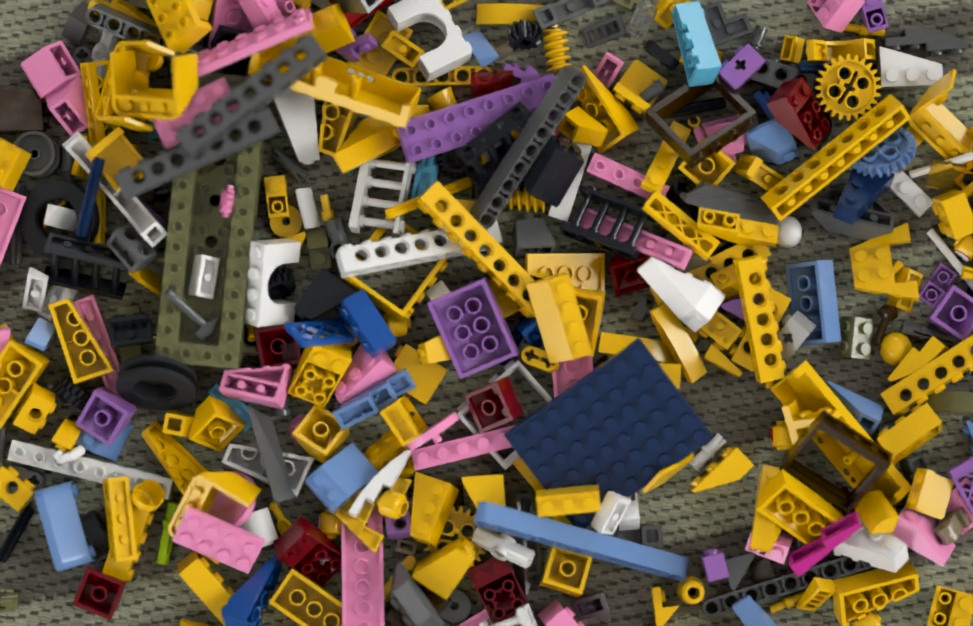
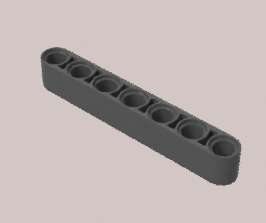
(124, 30)

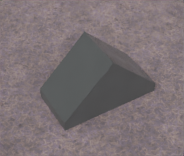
(76, 25)
(737, 567)
(591, 605)

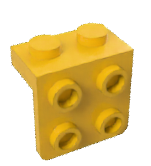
(635, 81)
(385, 451)
(929, 493)

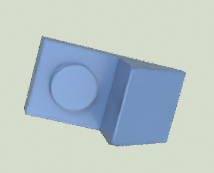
(41, 335)

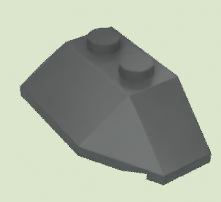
(872, 224)
(411, 600)

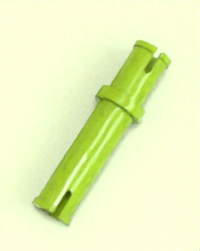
(166, 539)

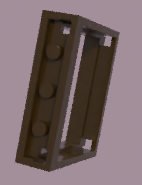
(683, 96)
(851, 439)

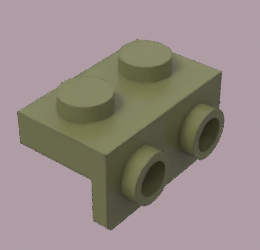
(856, 337)

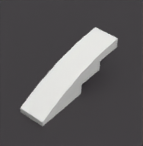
(564, 209)
(385, 478)

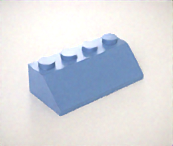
(814, 295)

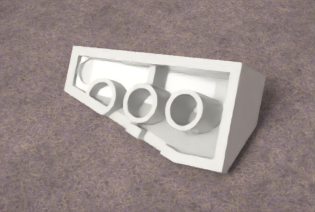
(686, 296)

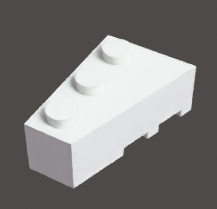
(905, 71)

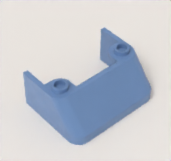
(64, 526)

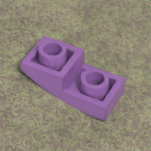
(937, 284)

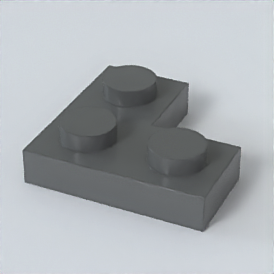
(723, 29)

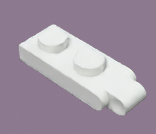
(910, 193)

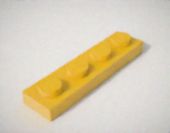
(663, 161)

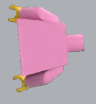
(712, 127)

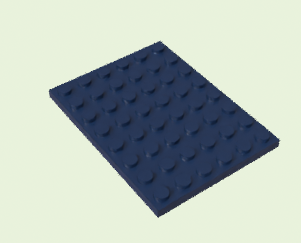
(610, 429)

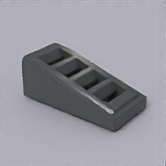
(623, 31)

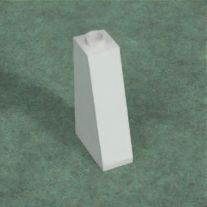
(300, 124)

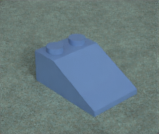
(341, 478)

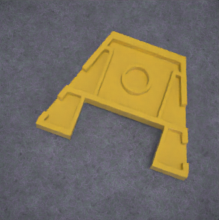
(873, 265)
(358, 525)

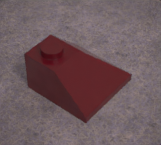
(625, 274)
(277, 346)

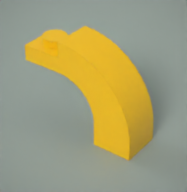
(824, 50)

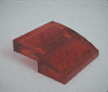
(486, 83)

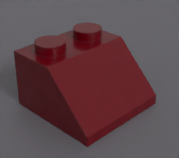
(494, 404)
(99, 593)

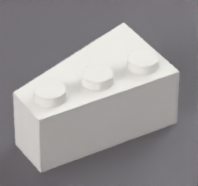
(878, 549)

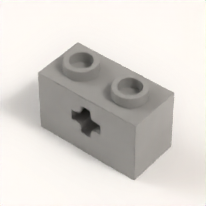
(800, 328)

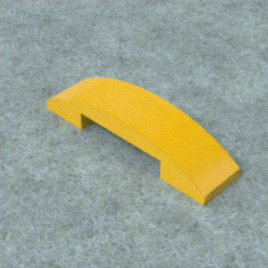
(505, 13)

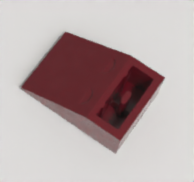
(799, 112)
(309, 551)
(497, 588)

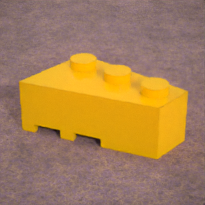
(430, 508)

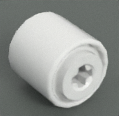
(262, 525)

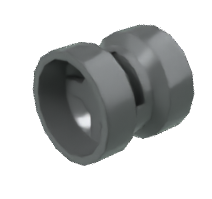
(285, 412)

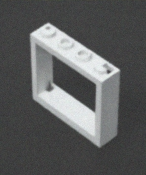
(509, 369)

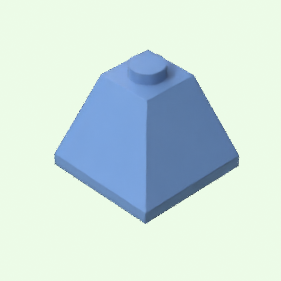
(772, 143)
(96, 446)

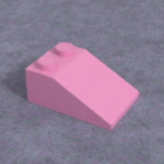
(919, 534)

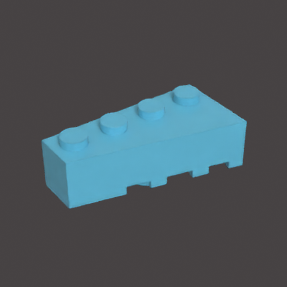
(695, 44)

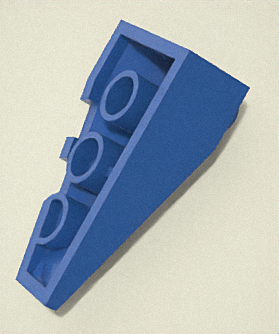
(248, 602)

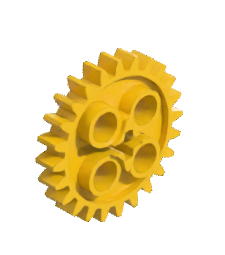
(831, 77)
(458, 520)

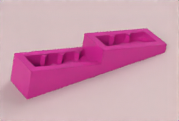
(831, 537)

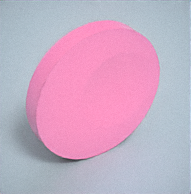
(433, 431)
(229, 509)

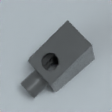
(531, 237)

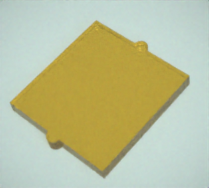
(945, 175)

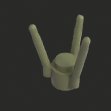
(9, 600)

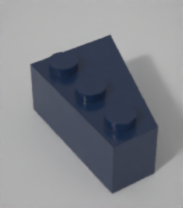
(860, 195)

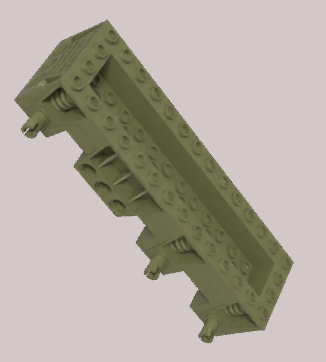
(190, 224)

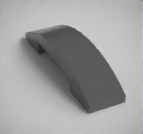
(563, 11)
(647, 535)

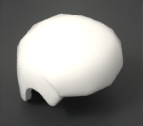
(789, 232)

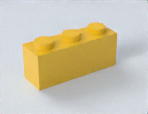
(568, 500)

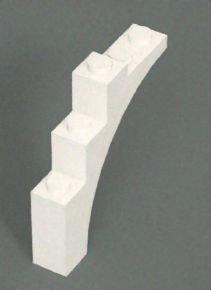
(133, 208)

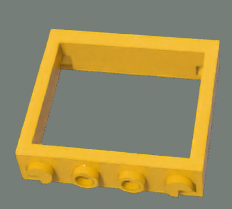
(417, 297)

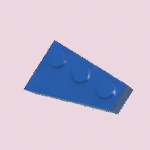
(366, 323)

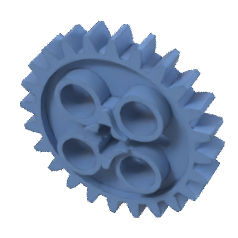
(888, 154)

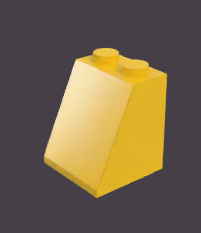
(485, 488)
(445, 567)

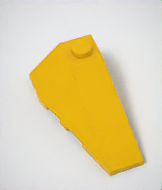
(606, 109)
(367, 143)

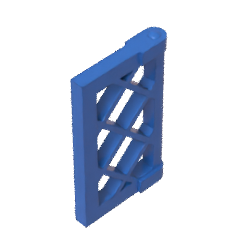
(340, 328)

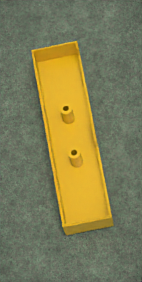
(178, 23)
(330, 81)
(814, 394)

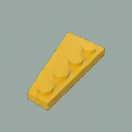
(584, 269)
(173, 456)

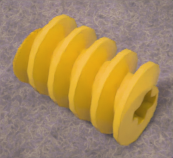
(556, 49)
(522, 199)

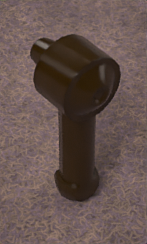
(887, 314)

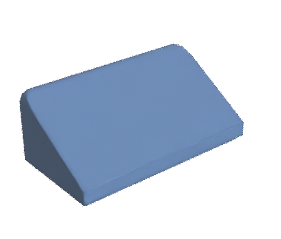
(481, 48)

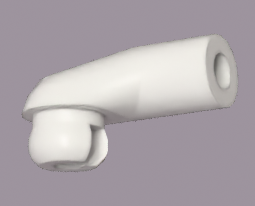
(73, 454)

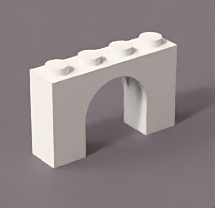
(451, 53)
(263, 259)

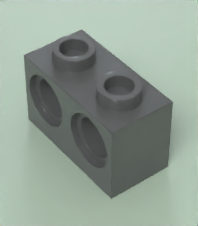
(131, 248)

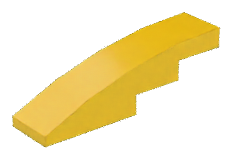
(679, 342)
(613, 343)

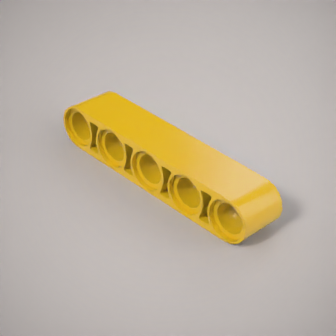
(451, 81)

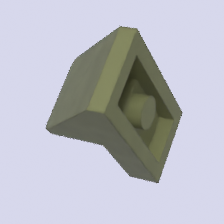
(318, 249)

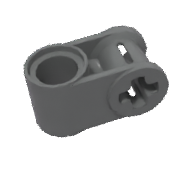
(28, 474)

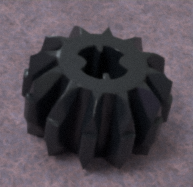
(524, 34)

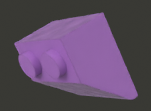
(954, 313)
(105, 415)

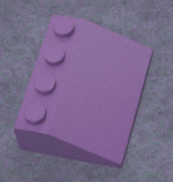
(473, 327)

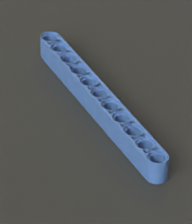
(581, 541)

